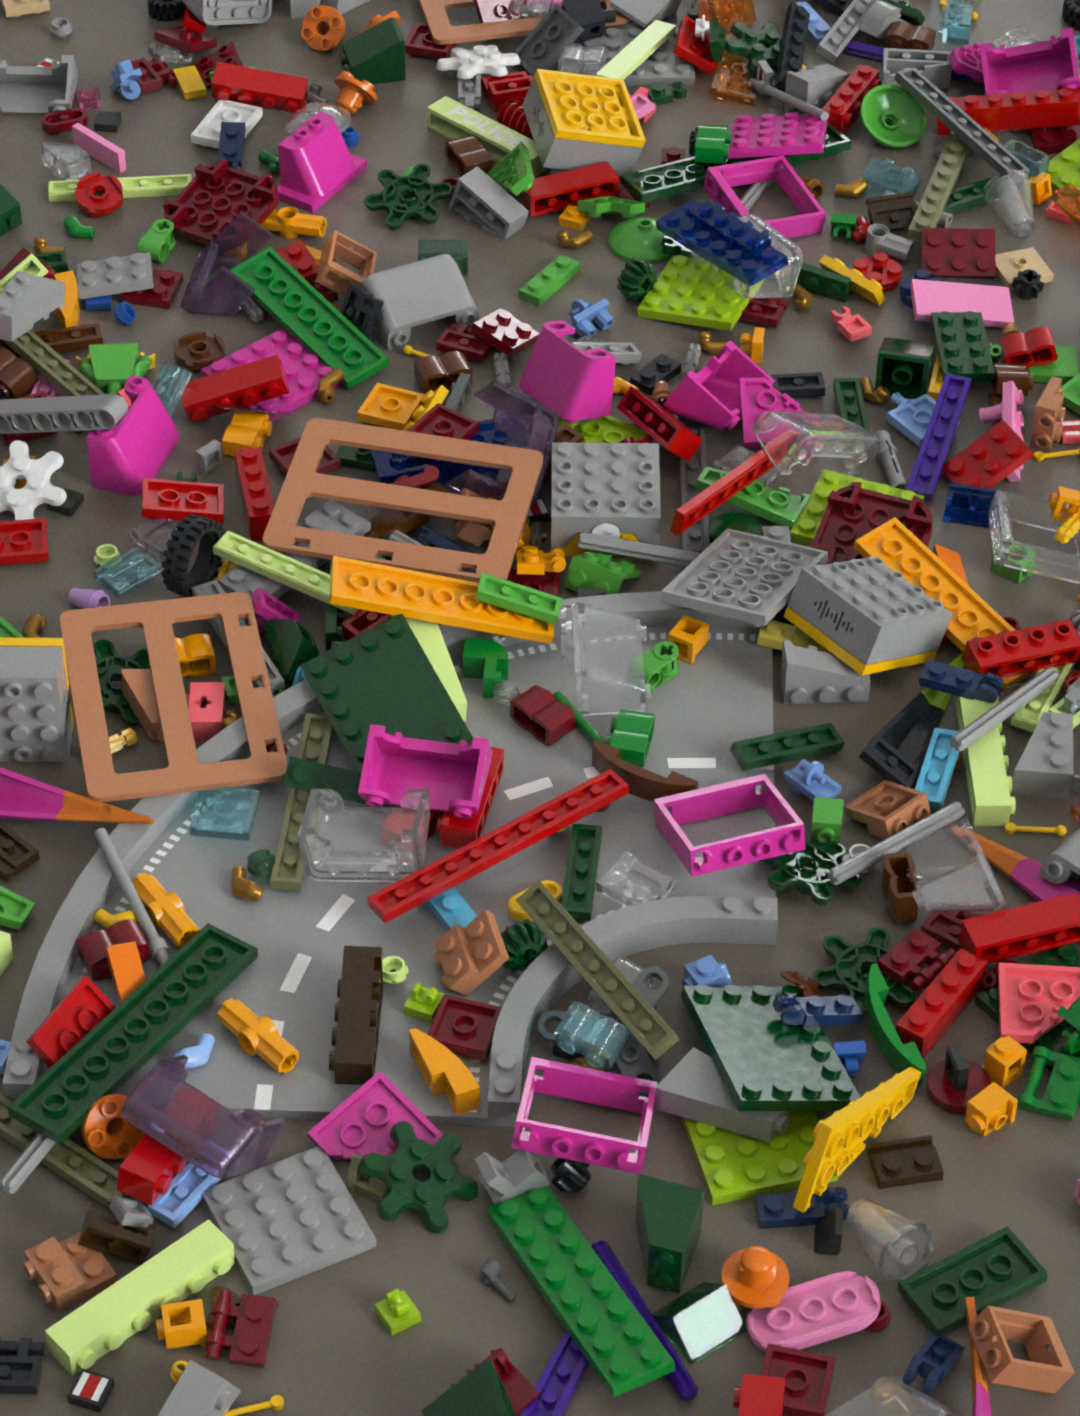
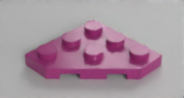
(968, 61)
(757, 397)
(365, 1121)

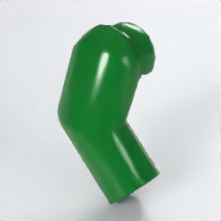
(271, 159)
(76, 230)

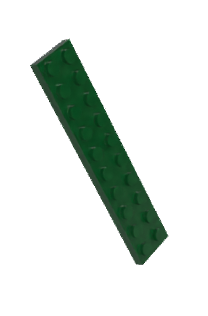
(688, 175)
(132, 1033)

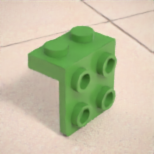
(599, 572)

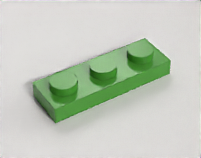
(549, 280)
(518, 598)

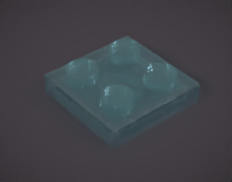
(225, 813)

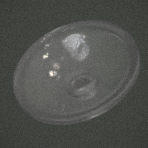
(306, 112)

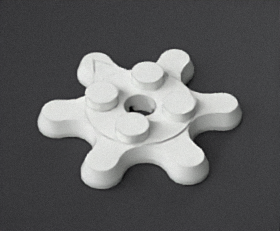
(478, 61)
(38, 486)

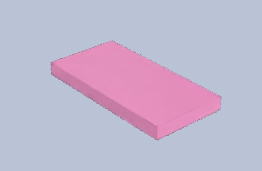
(940, 296)

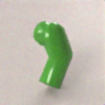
(995, 351)

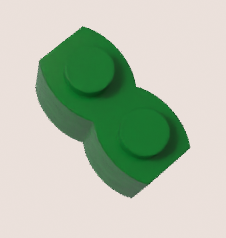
(712, 144)
(632, 735)

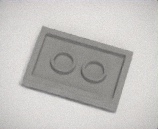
(115, 275)

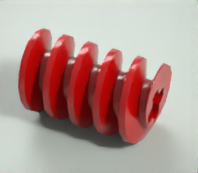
(514, 118)

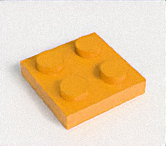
(389, 407)

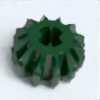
(636, 279)
(523, 944)

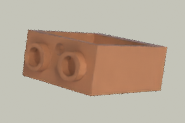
(338, 277)
(1044, 1372)

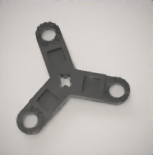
(633, 1058)

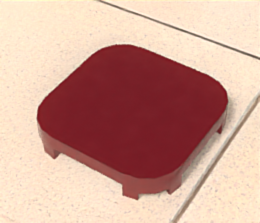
(217, 198)
(857, 511)

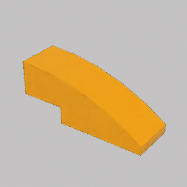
(70, 314)
(444, 1072)

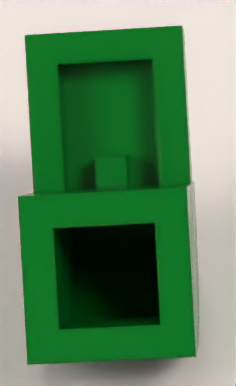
(485, 660)

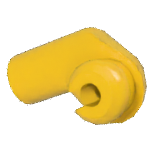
(107, 919)

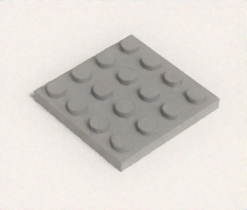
(288, 1219)

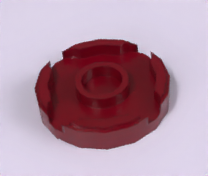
(943, 1093)

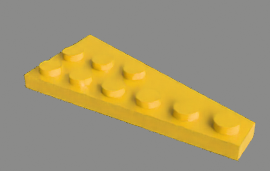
(842, 1135)

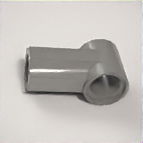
(880, 240)

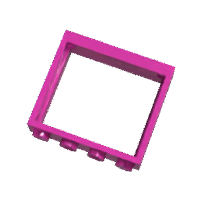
(723, 177)
(724, 800)
(589, 1087)

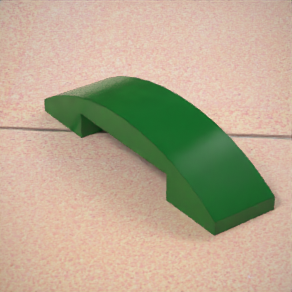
(899, 1055)

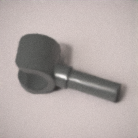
(489, 1275)

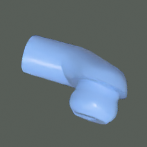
(198, 1054)

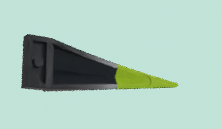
(903, 742)

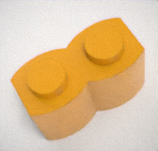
(246, 431)
(196, 655)

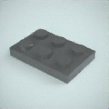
(547, 39)

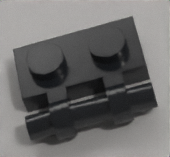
(357, 306)
(22, 1372)

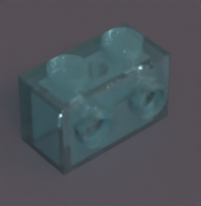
(956, 21)
(887, 175)

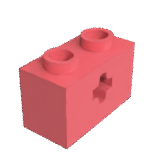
(206, 709)

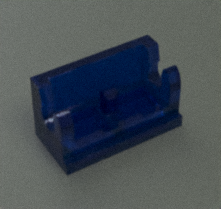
(968, 505)

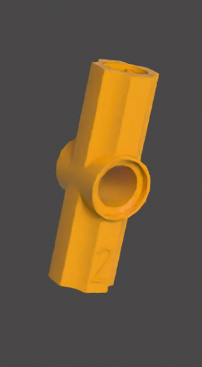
(292, 223)
(165, 909)
(258, 1035)

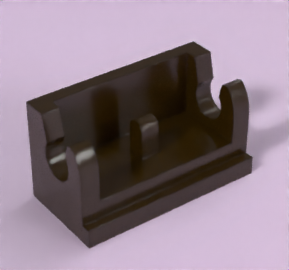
(115, 1238)

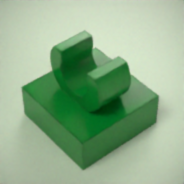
(843, 224)

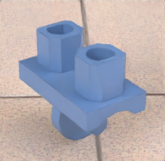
(126, 78)
(586, 314)
(811, 781)

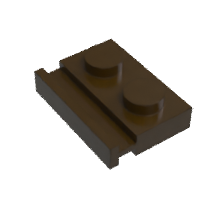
(892, 210)
(14, 853)
(905, 1162)

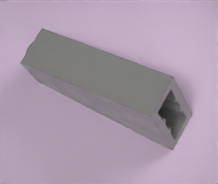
(699, 1093)

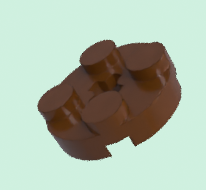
(187, 350)

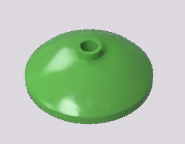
(897, 108)
(638, 239)

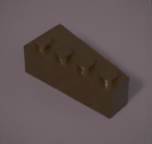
(357, 1015)

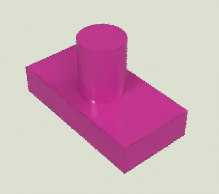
(271, 608)

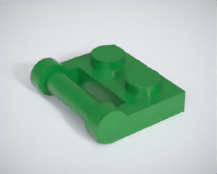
(1063, 1086)

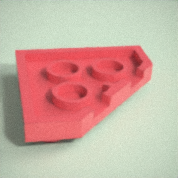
(1032, 996)

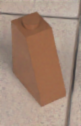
(140, 693)

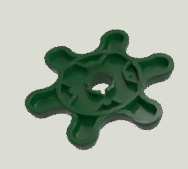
(755, 44)
(401, 187)
(109, 669)
(812, 877)
(856, 958)
(408, 1193)

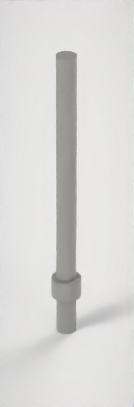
(765, 88)
(157, 945)

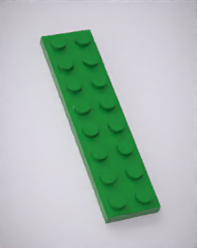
(310, 317)
(581, 1291)

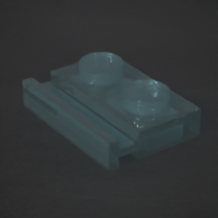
(170, 385)
(127, 572)

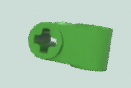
(158, 240)
(660, 664)

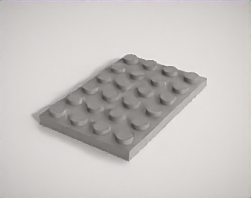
(659, 67)
(742, 577)

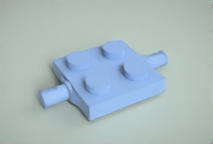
(913, 416)

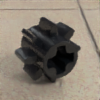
(1027, 284)
(570, 1175)

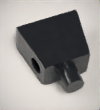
(589, 16)

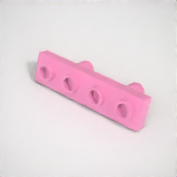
(1010, 412)

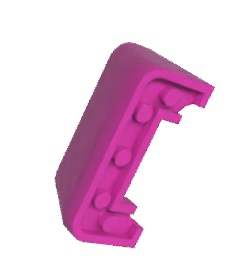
(1032, 66)
(714, 391)
(136, 445)
(449, 771)

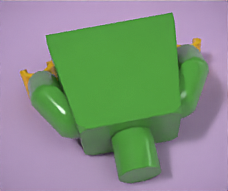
(112, 364)

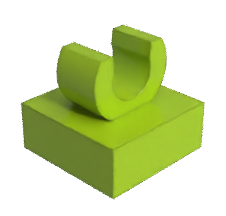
(423, 1003)
(397, 1312)

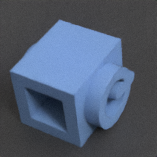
(706, 972)

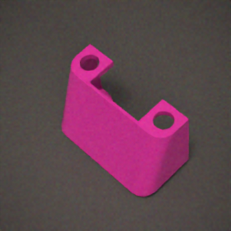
(567, 379)

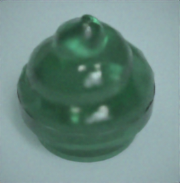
(261, 864)

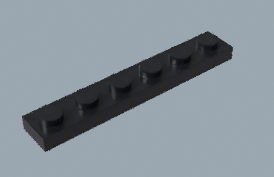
(792, 43)

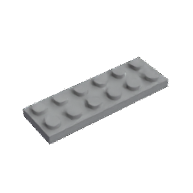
(328, 517)

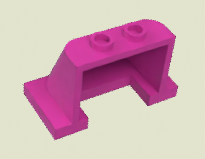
(315, 164)

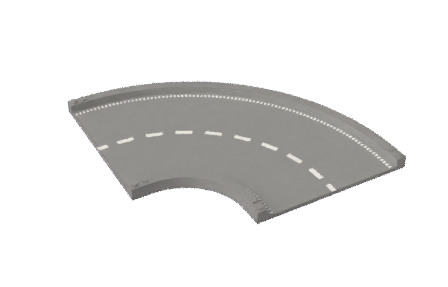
(304, 932)

